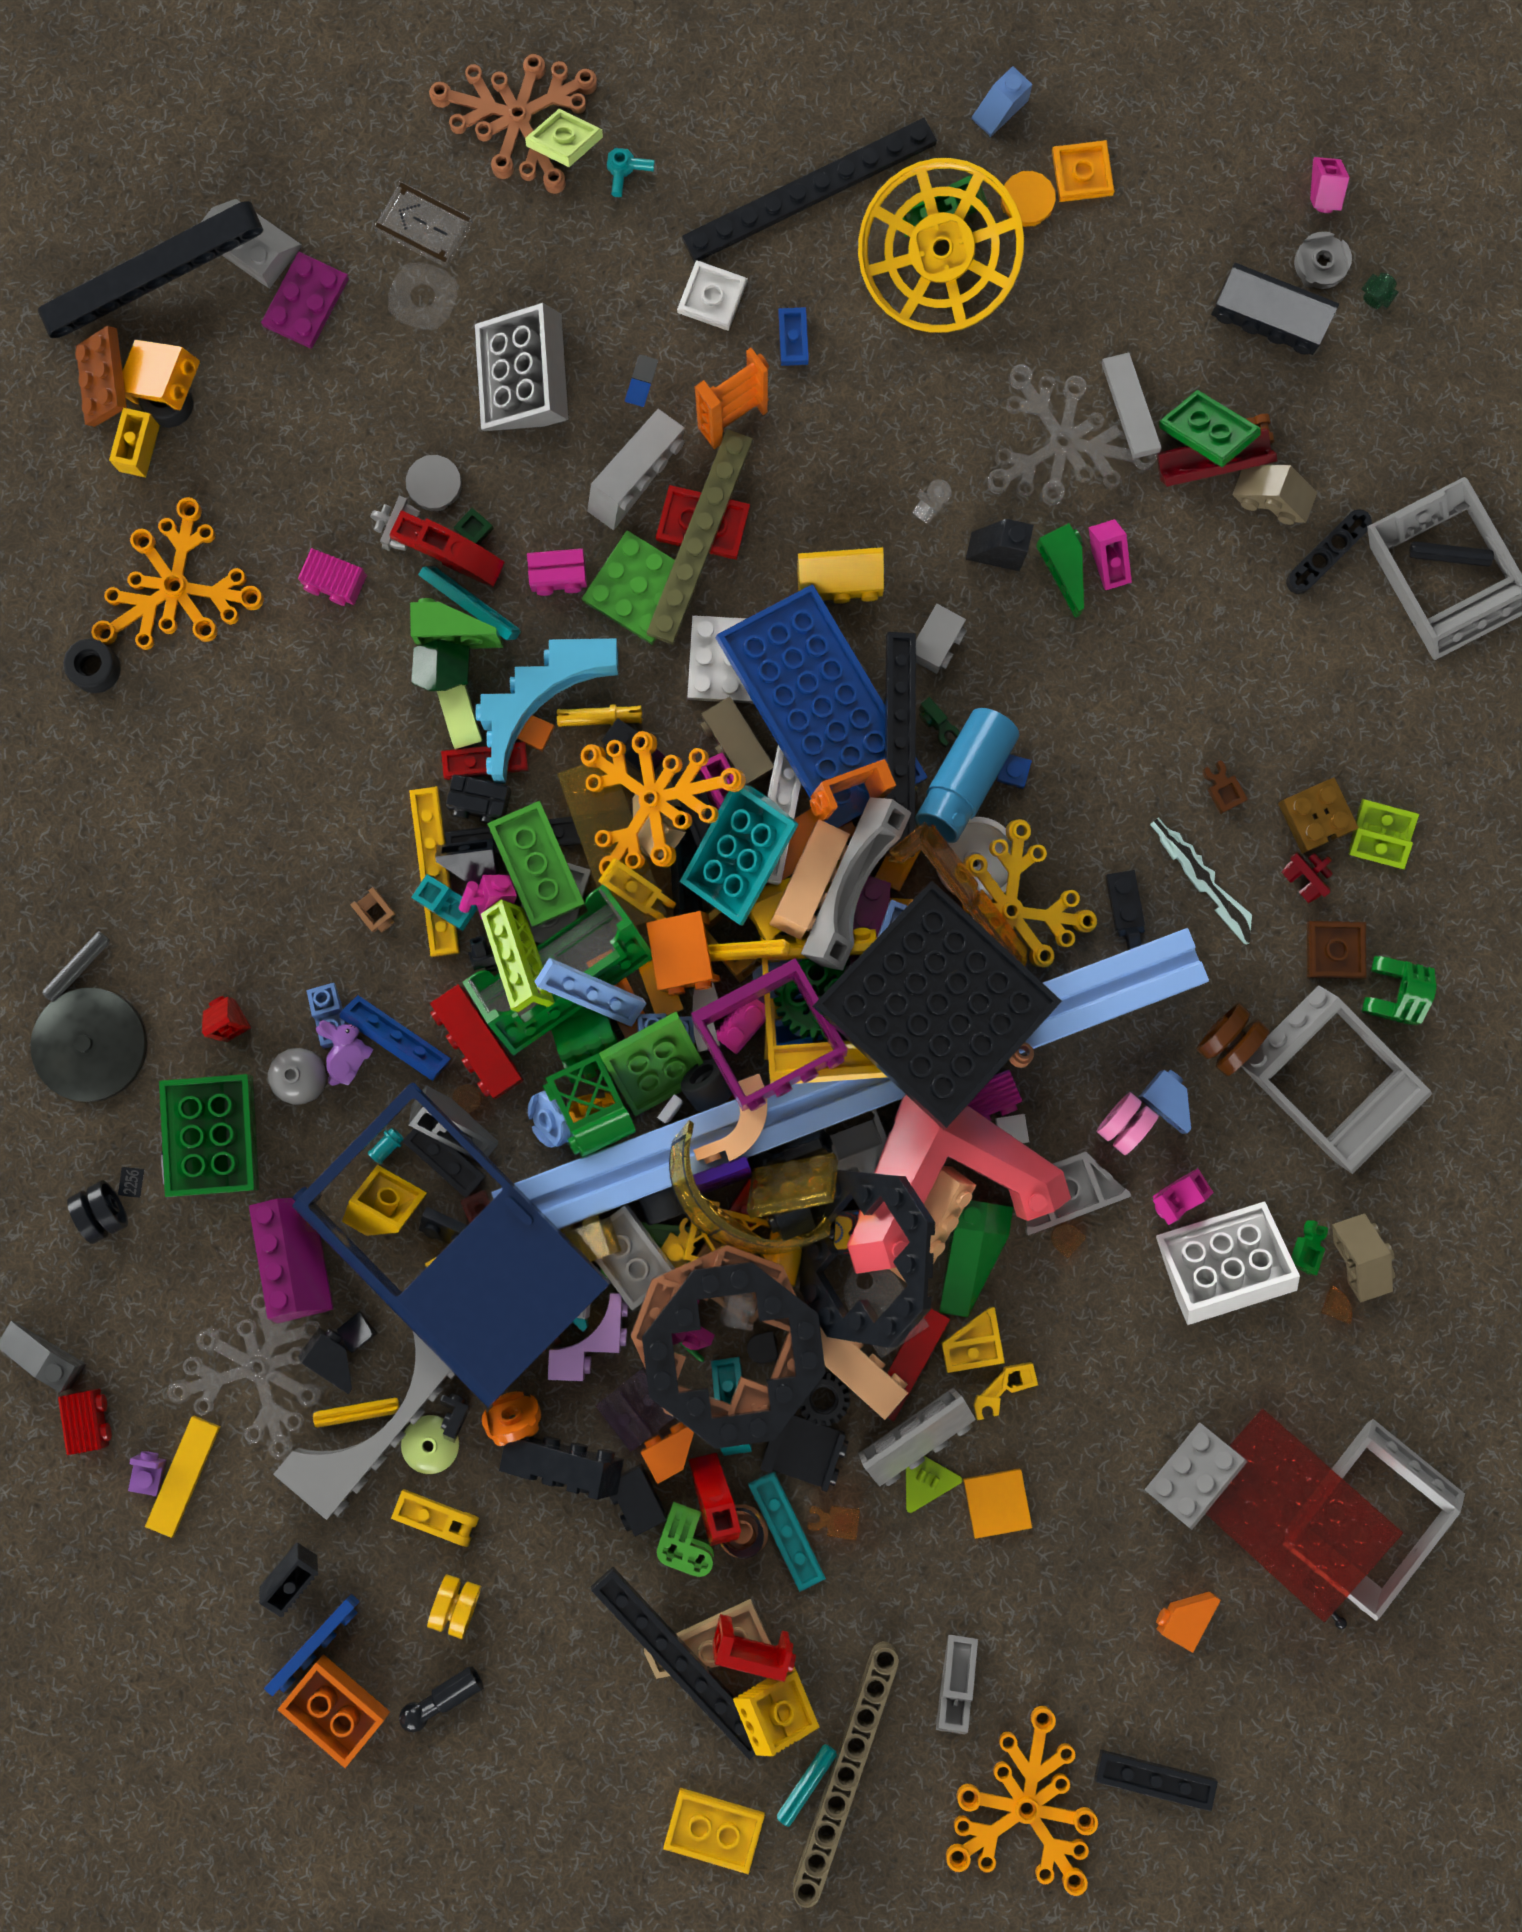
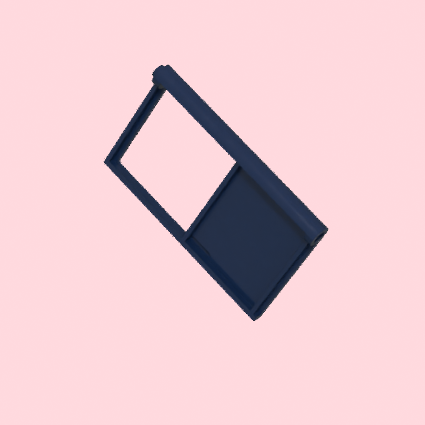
(492, 1291)

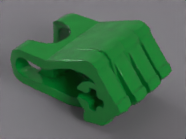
(582, 1037)

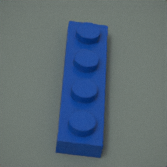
(395, 1038)
(305, 1655)

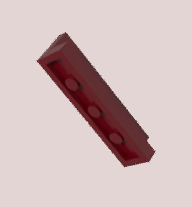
(1187, 465)

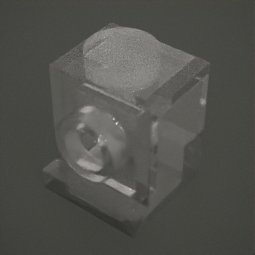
(737, 1310)

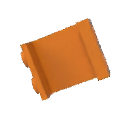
(876, 779)
(681, 953)

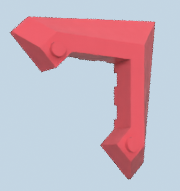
(919, 1150)

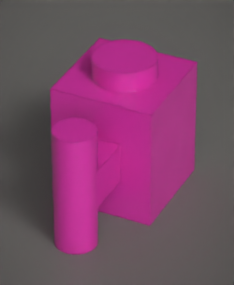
(490, 891)

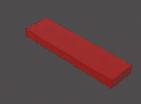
(915, 1353)

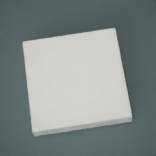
(712, 295)

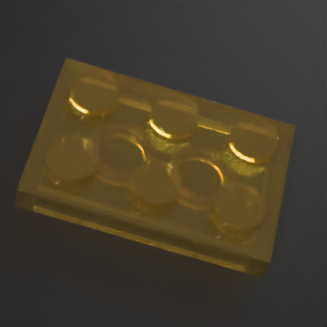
(792, 1185)

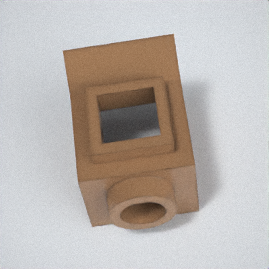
(366, 903)

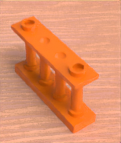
(732, 398)

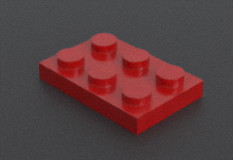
(677, 514)

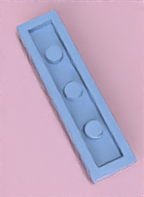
(590, 992)

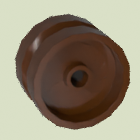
(1231, 1040)

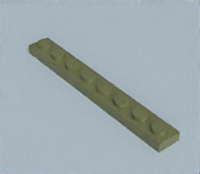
(699, 537)

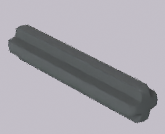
(76, 966)

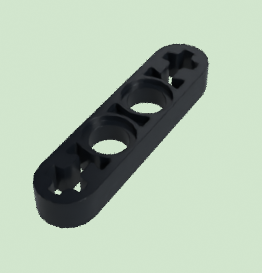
(1328, 551)

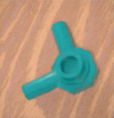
(621, 163)

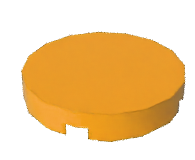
(1032, 195)

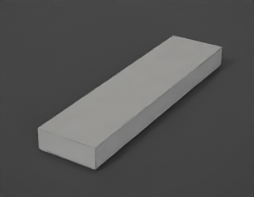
(1131, 405)

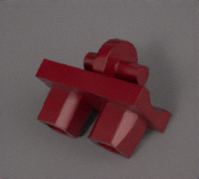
(1316, 886)

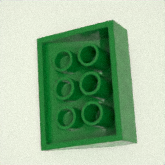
(208, 1135)

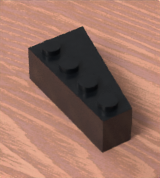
(562, 1464)

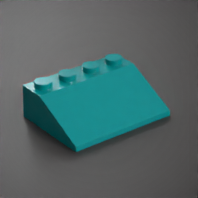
(739, 852)

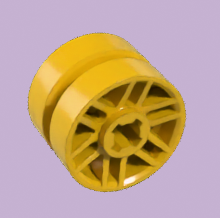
(454, 1607)

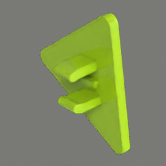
(927, 1483)

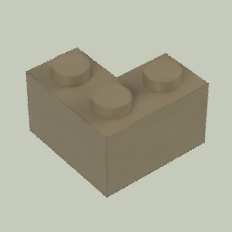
(1276, 489)
(1365, 1256)

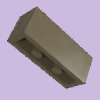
(736, 741)

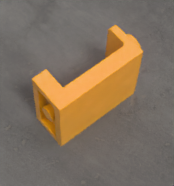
(159, 373)

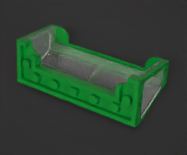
(596, 943)

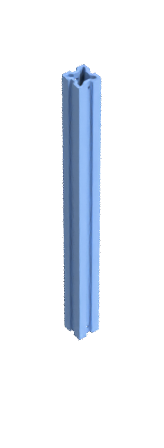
(642, 1163)

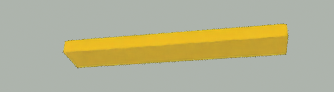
(429, 834)

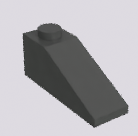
(426, 1123)
(41, 1357)

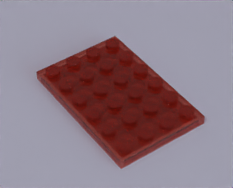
(1300, 1518)

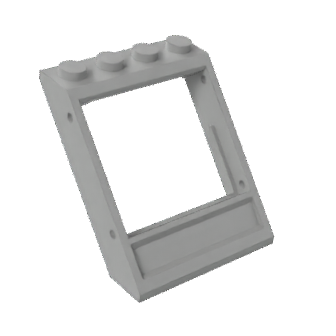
(1473, 615)
(1375, 1117)

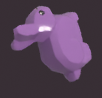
(346, 1053)

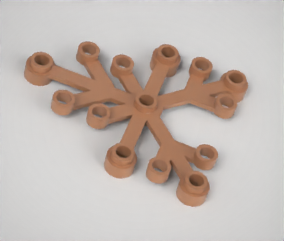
(486, 106)

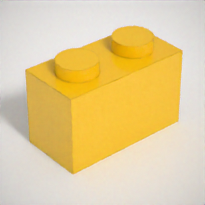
(134, 442)

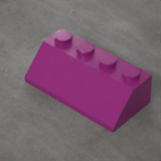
(289, 1262)

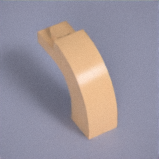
(744, 1134)

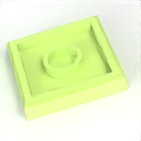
(564, 137)

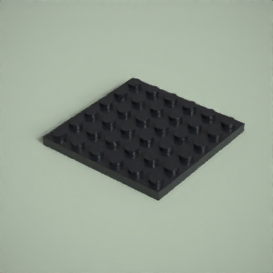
(937, 1004)

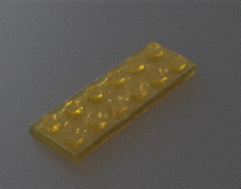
(608, 812)

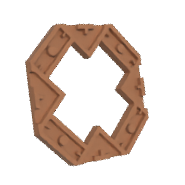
(748, 1394)

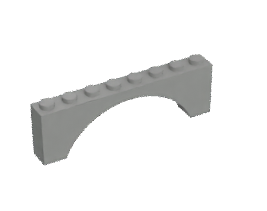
(329, 1477)

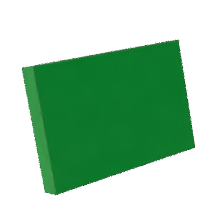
(1209, 428)

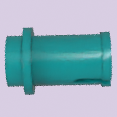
(386, 1145)

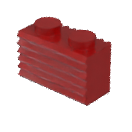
(84, 1421)

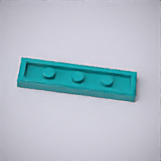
(469, 602)
(787, 1531)

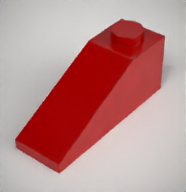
(224, 1020)

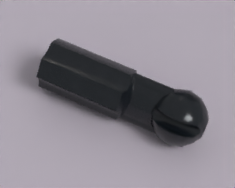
(807, 1146)
(443, 1698)

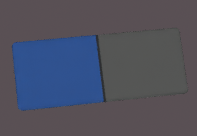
(641, 380)

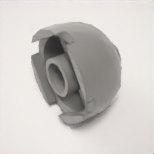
(297, 1076)

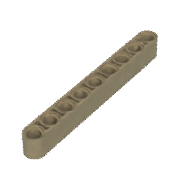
(844, 1787)

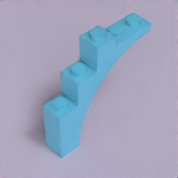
(564, 665)

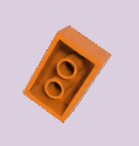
(334, 1711)

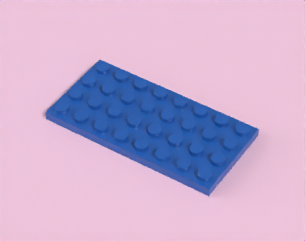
(811, 694)

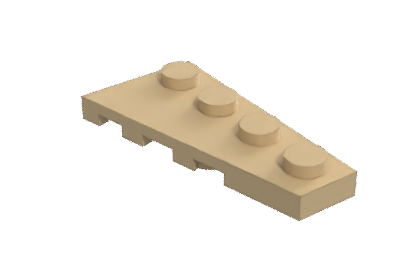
(700, 1636)

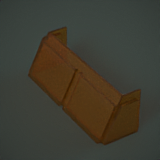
(962, 884)

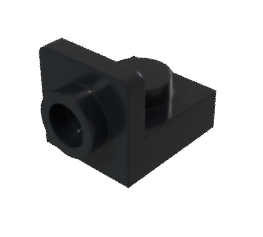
(453, 1422)

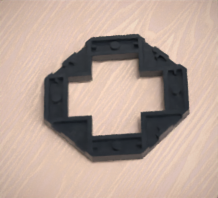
(913, 1263)
(784, 1393)

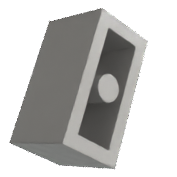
(938, 637)

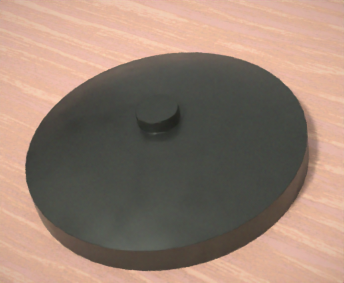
(88, 1044)

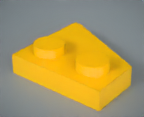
(974, 1344)

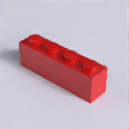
(476, 1041)

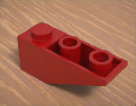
(714, 1499)

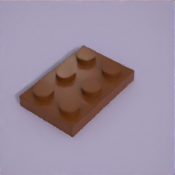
(100, 376)

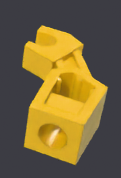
(992, 1394)

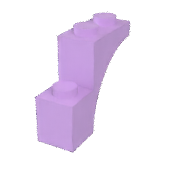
(571, 1361)

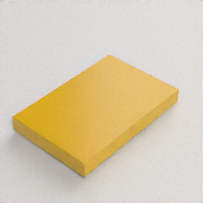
(714, 1831)

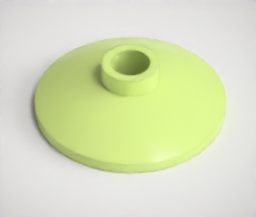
(412, 1446)

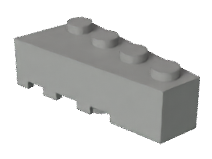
(634, 468)

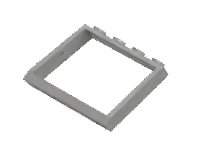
(1367, 1594)

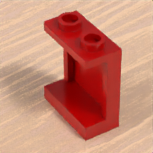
(752, 1655)

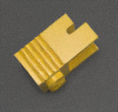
(776, 1714)

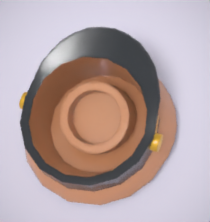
(753, 1533)

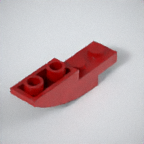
(447, 546)

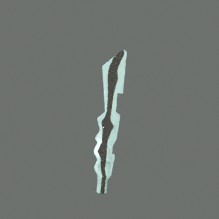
(1203, 879)

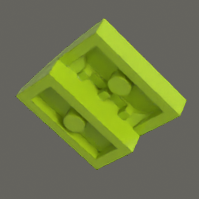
(1383, 834)

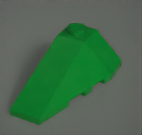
(972, 1254)

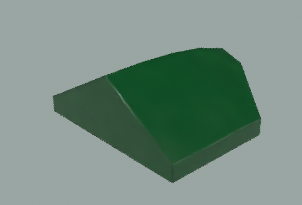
(440, 665)

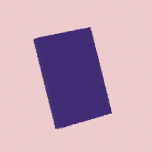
(722, 1175)

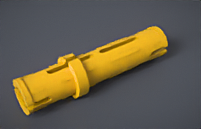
(599, 716)

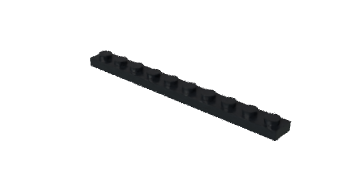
(809, 190)

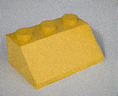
(843, 574)

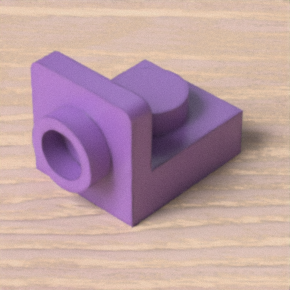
(147, 1473)

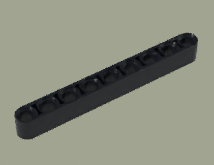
(150, 269)

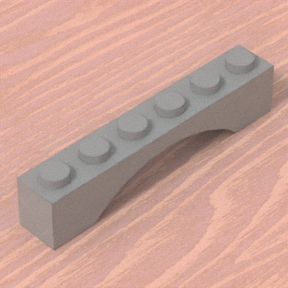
(875, 834)

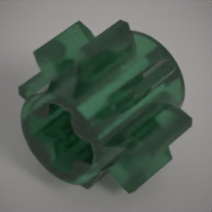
(1380, 290)

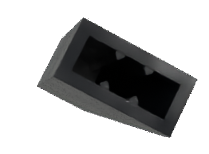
(1001, 544)

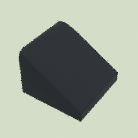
(356, 1332)

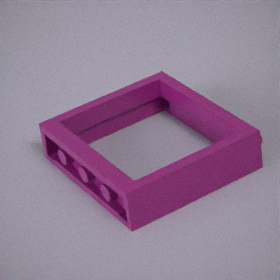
(749, 993)

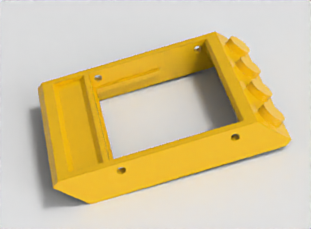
(788, 1058)

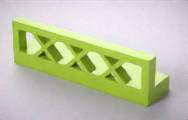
(515, 956)

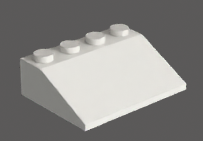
(1227, 1263)

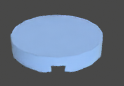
(548, 1120)

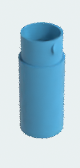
(968, 772)

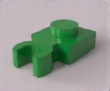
(1307, 1250)

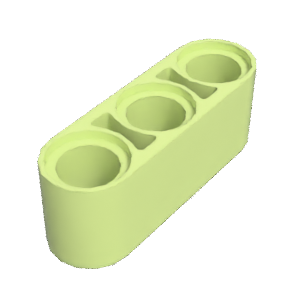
(459, 716)

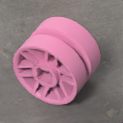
(1127, 1123)

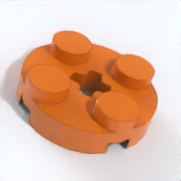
(506, 1430)

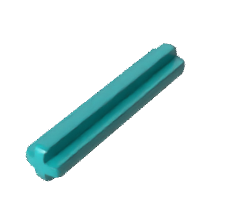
(806, 1785)

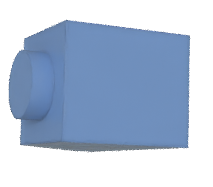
(1002, 101)
(1169, 1099)

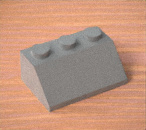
(264, 255)

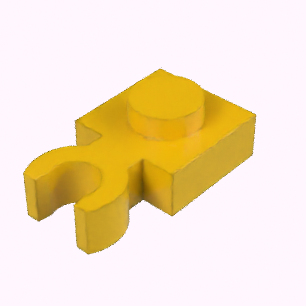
(675, 1245)

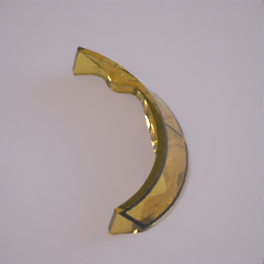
(716, 1222)

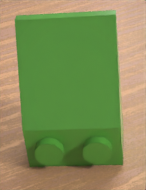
(438, 621)

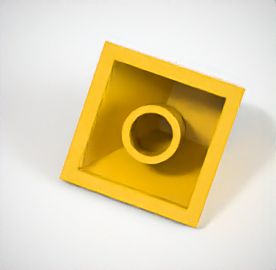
(382, 1203)

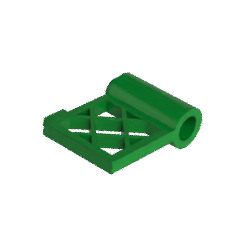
(597, 1129)

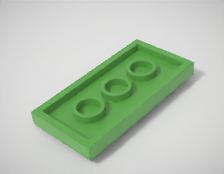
(536, 864)

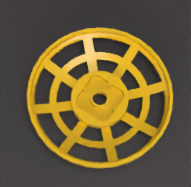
(933, 229)

